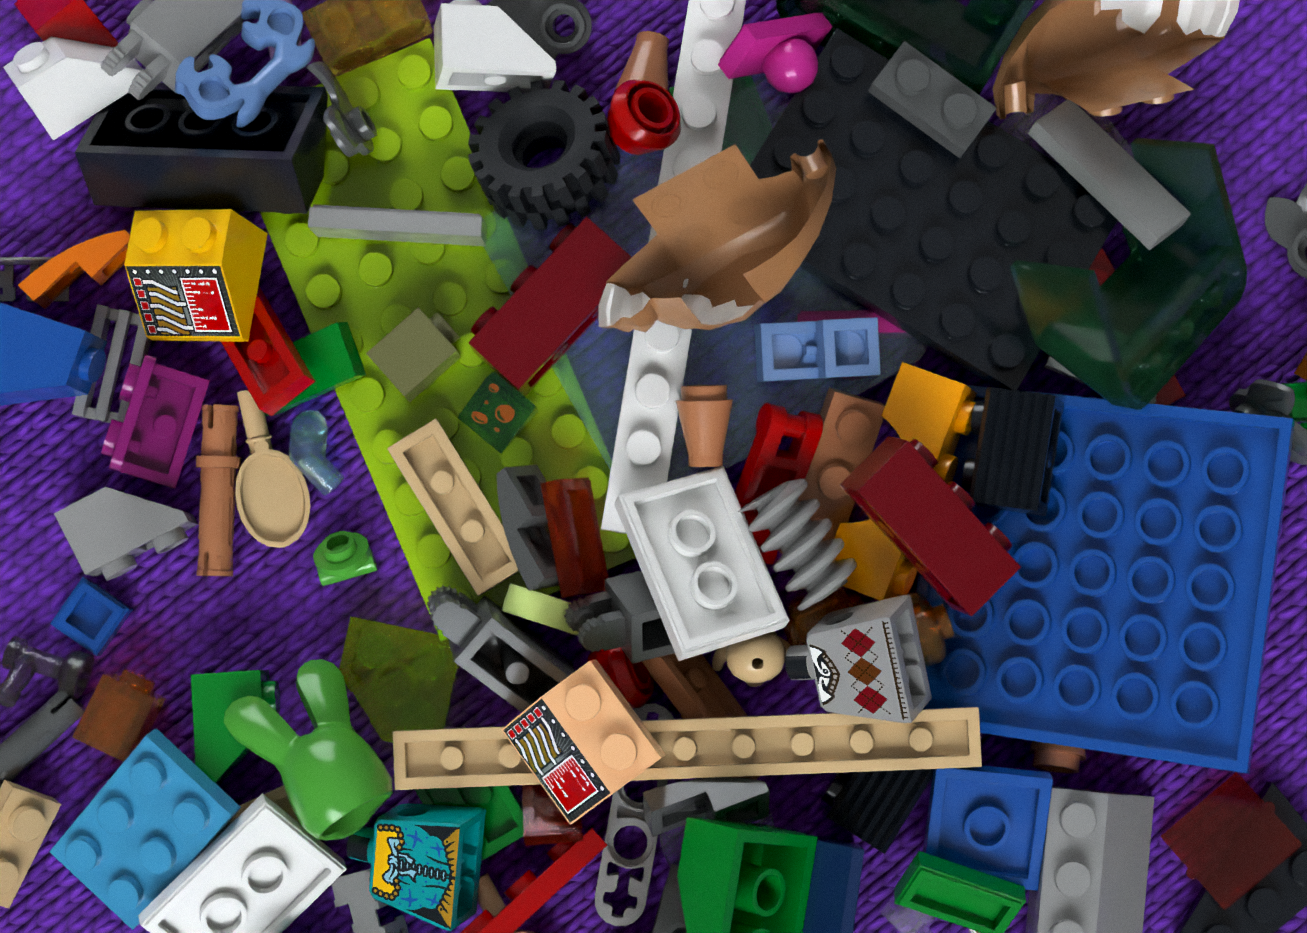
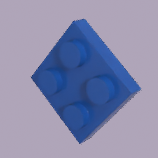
(990, 820)

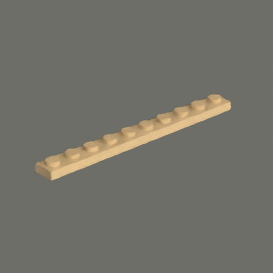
(712, 748)

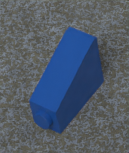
(45, 358)

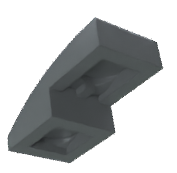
(527, 525)
(712, 798)

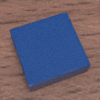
(91, 616)

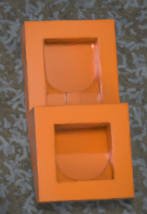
(96, 256)

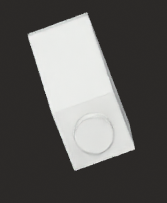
(485, 50)
(66, 81)

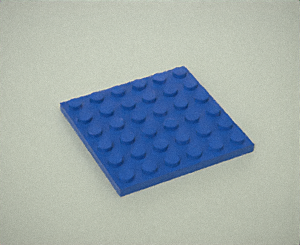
(1134, 592)

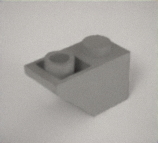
(116, 527)

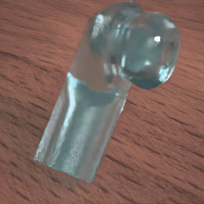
(308, 451)

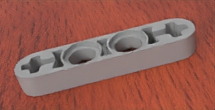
(627, 813)

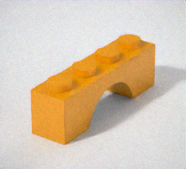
(935, 414)

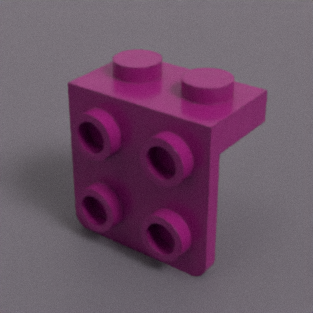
(157, 422)

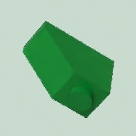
(212, 693)

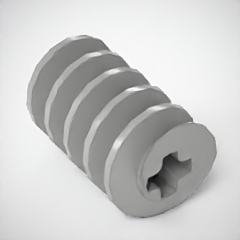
(800, 541)

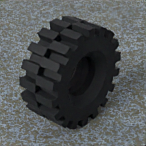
(529, 126)

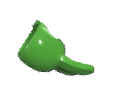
(328, 774)

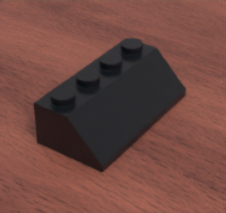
(169, 157)

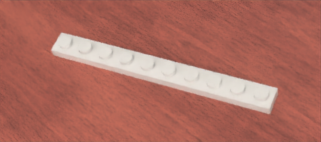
(661, 353)

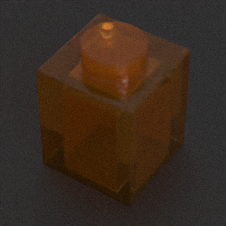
(119, 713)

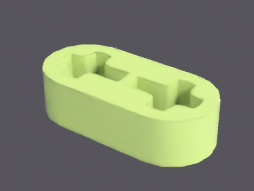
(537, 608)

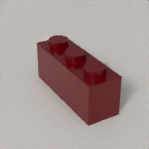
(548, 306)
(932, 523)

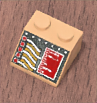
(583, 741)

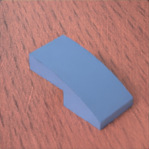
(817, 349)

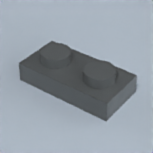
(932, 99)

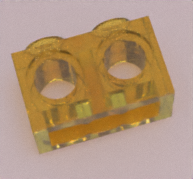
(364, 30)

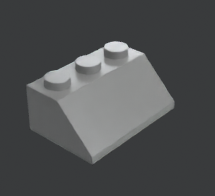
(1093, 863)

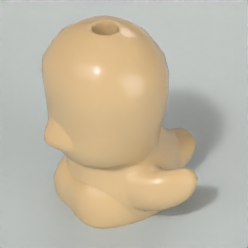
(753, 659)

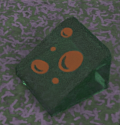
(497, 412)

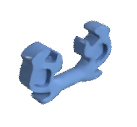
(213, 93)

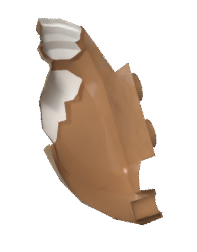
(1107, 52)
(726, 235)

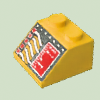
(195, 273)

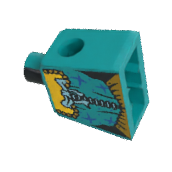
(425, 860)

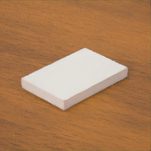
(701, 563)
(248, 878)

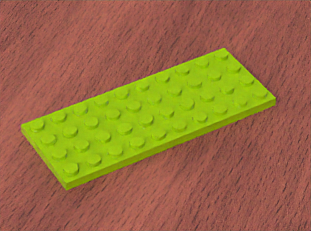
(376, 284)

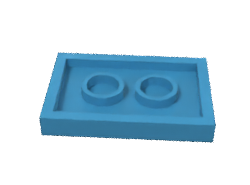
(144, 827)

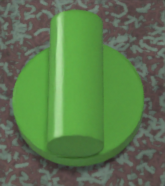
(343, 557)

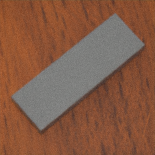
(1109, 173)
(397, 225)

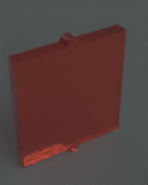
(1231, 841)

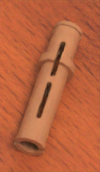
(217, 480)

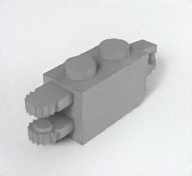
(167, 33)

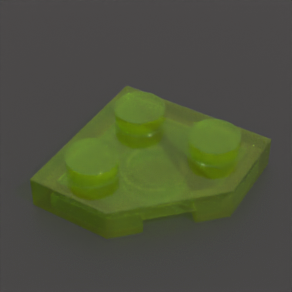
(399, 675)

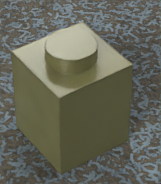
(416, 352)

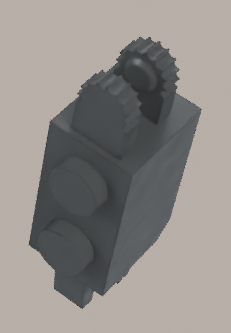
(621, 618)
(497, 647)

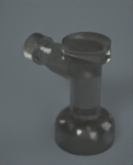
(24, 661)

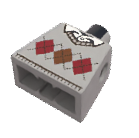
(866, 661)

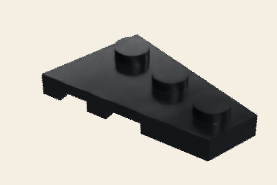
(1271, 900)

